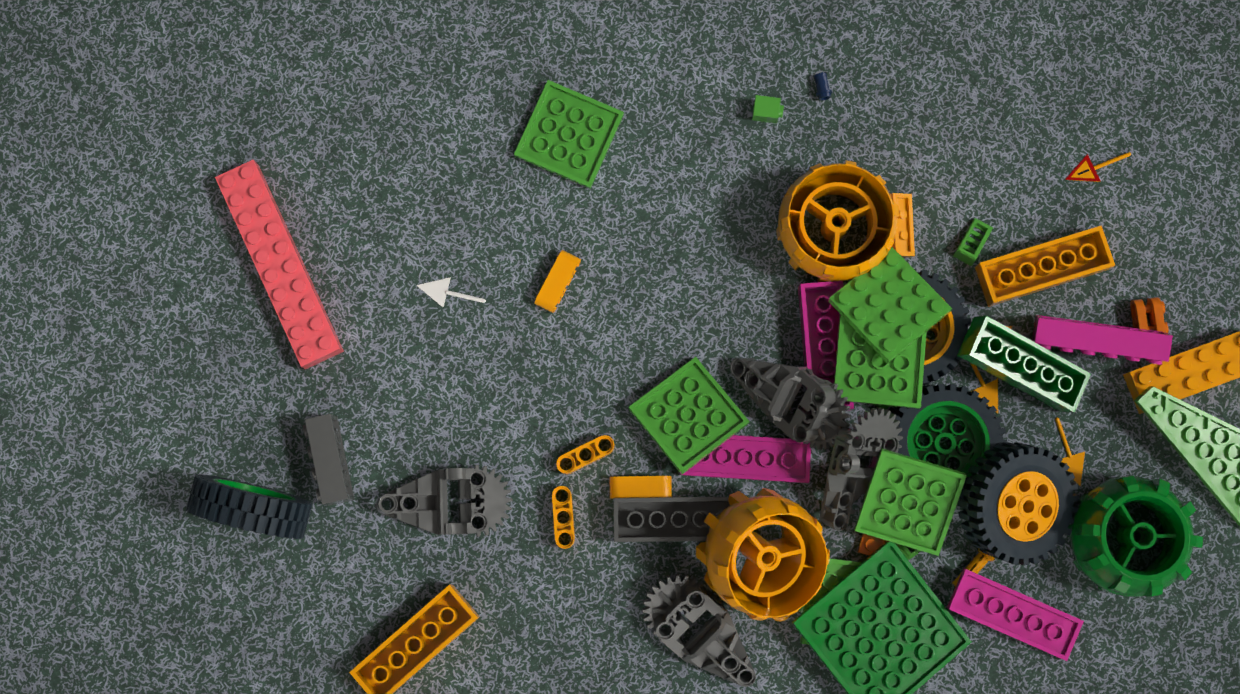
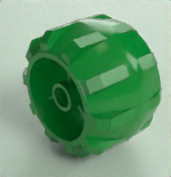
(1091, 547)

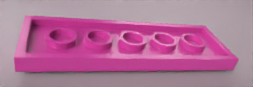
(757, 460)
(1015, 614)

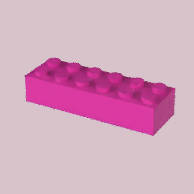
(820, 329)
(1103, 338)

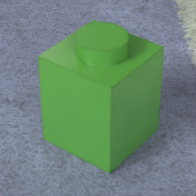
(767, 109)

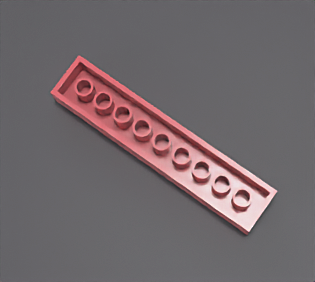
(279, 264)

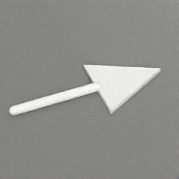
(439, 289)

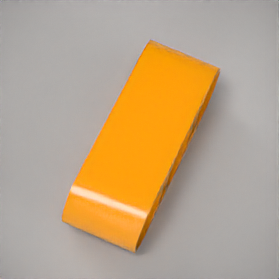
(557, 280)
(574, 455)
(640, 487)
(558, 507)

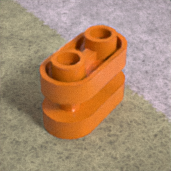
(1154, 308)

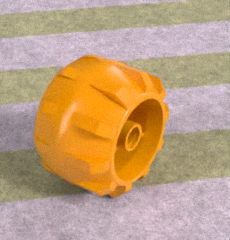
(860, 187)
(777, 573)

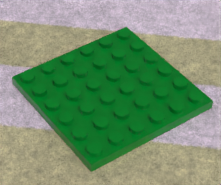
(882, 627)

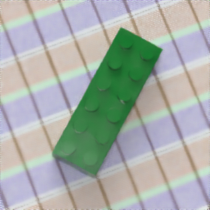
(1024, 364)

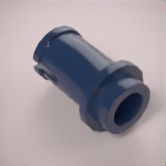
(822, 86)

